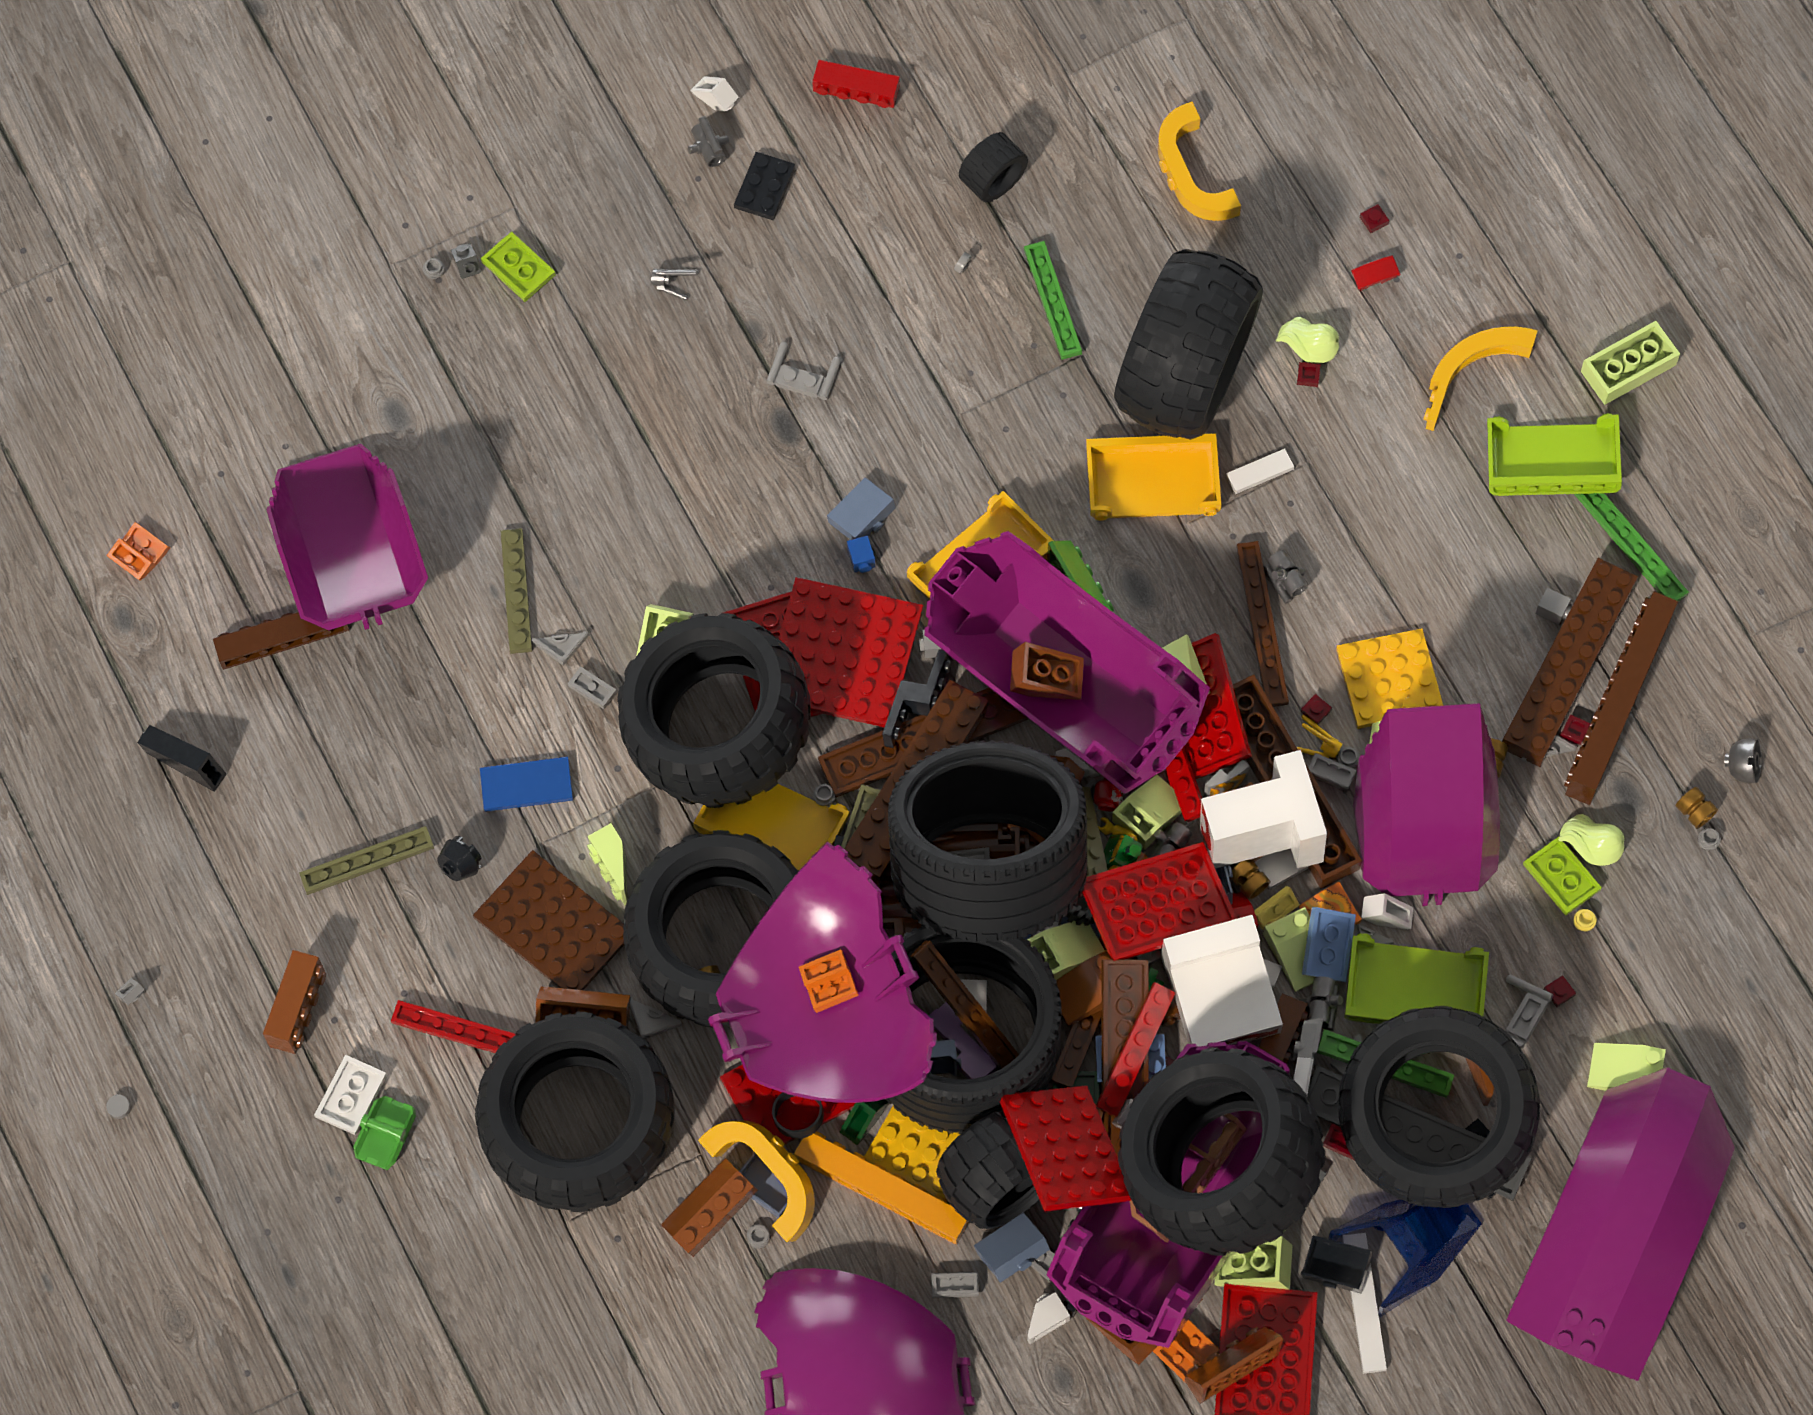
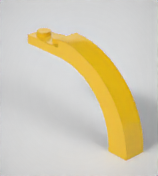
(1482, 344)

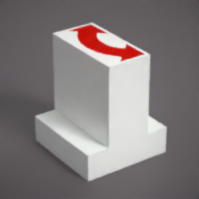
(1266, 818)
(1221, 983)

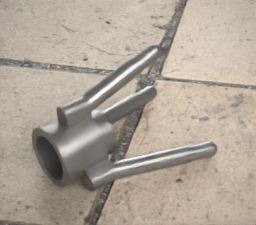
(662, 277)

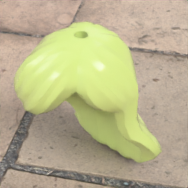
(1310, 341)
(1594, 842)

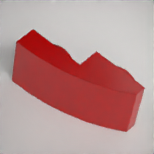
(1375, 272)

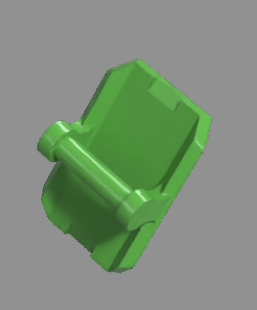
(384, 1132)

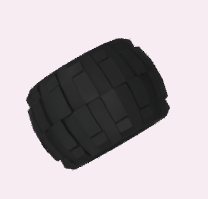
(986, 1174)

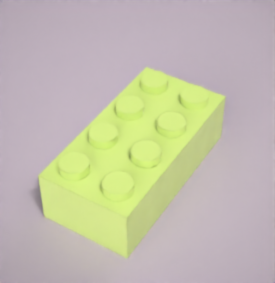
(1630, 362)

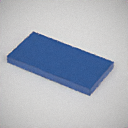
(526, 784)

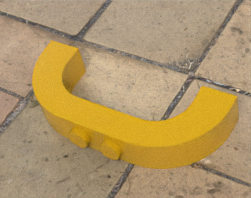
(1199, 203)
(782, 1164)

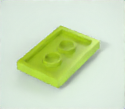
(518, 266)
(1562, 876)

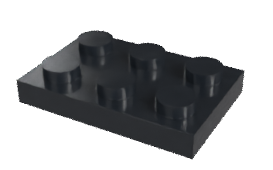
(764, 186)

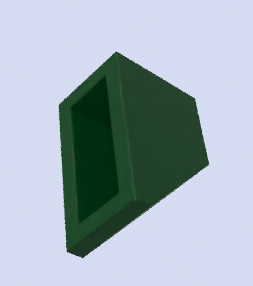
(862, 1119)

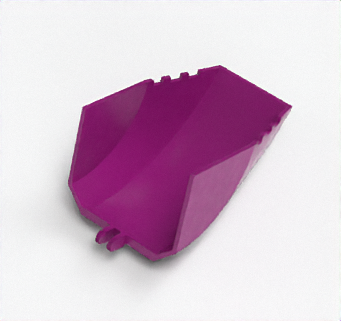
(345, 538)
(1428, 803)

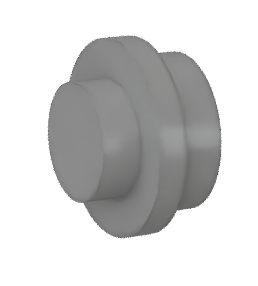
(433, 268)
(1348, 756)
(824, 795)
(1709, 839)

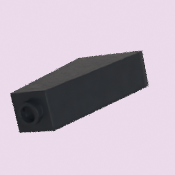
(182, 757)

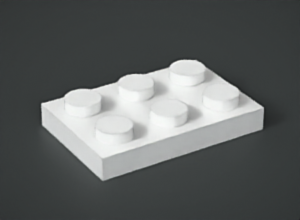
(350, 1094)

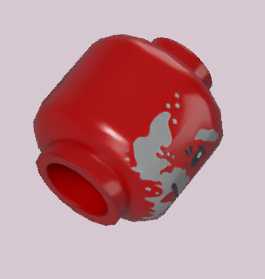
(1107, 796)

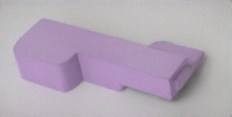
(974, 1059)

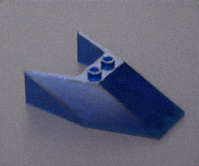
(1424, 1238)

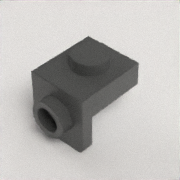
(466, 260)

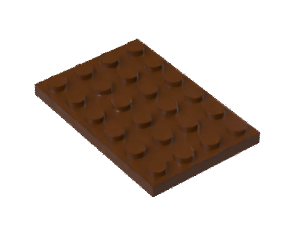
(552, 924)

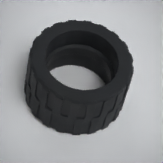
(993, 167)

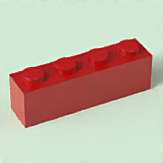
(856, 84)

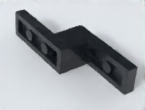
(916, 698)

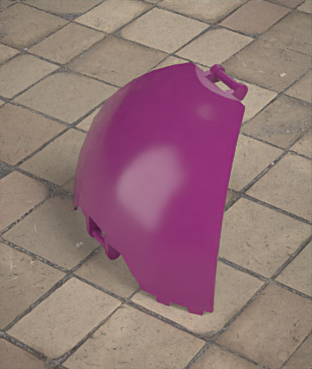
(853, 1049)
(857, 1348)

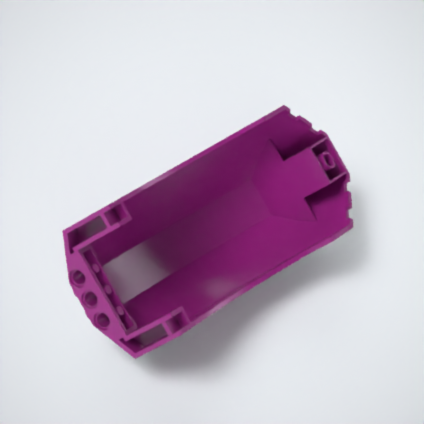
(1135, 695)
(1627, 1222)
(1129, 1275)

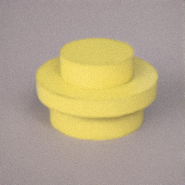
(1584, 920)

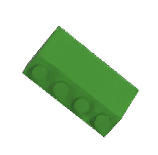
(1068, 561)

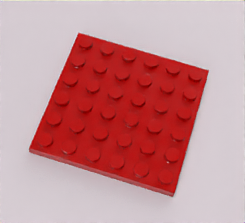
(850, 647)

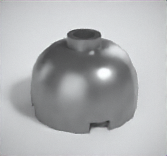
(1744, 760)

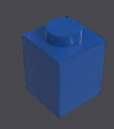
(861, 554)

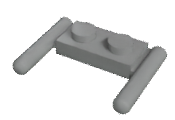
(800, 380)
(1529, 1011)

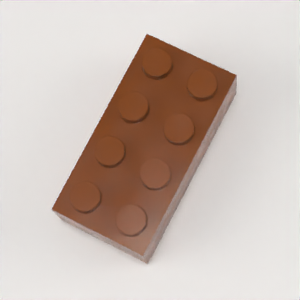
(294, 1002)

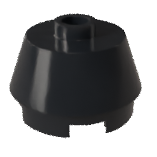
(458, 859)

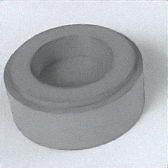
(963, 262)
(118, 1106)
(758, 1236)

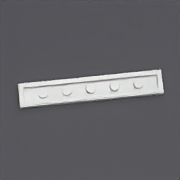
(1367, 1317)

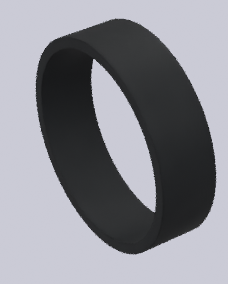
(796, 1134)

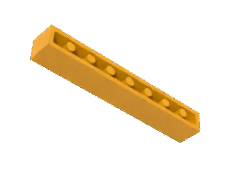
(881, 1187)

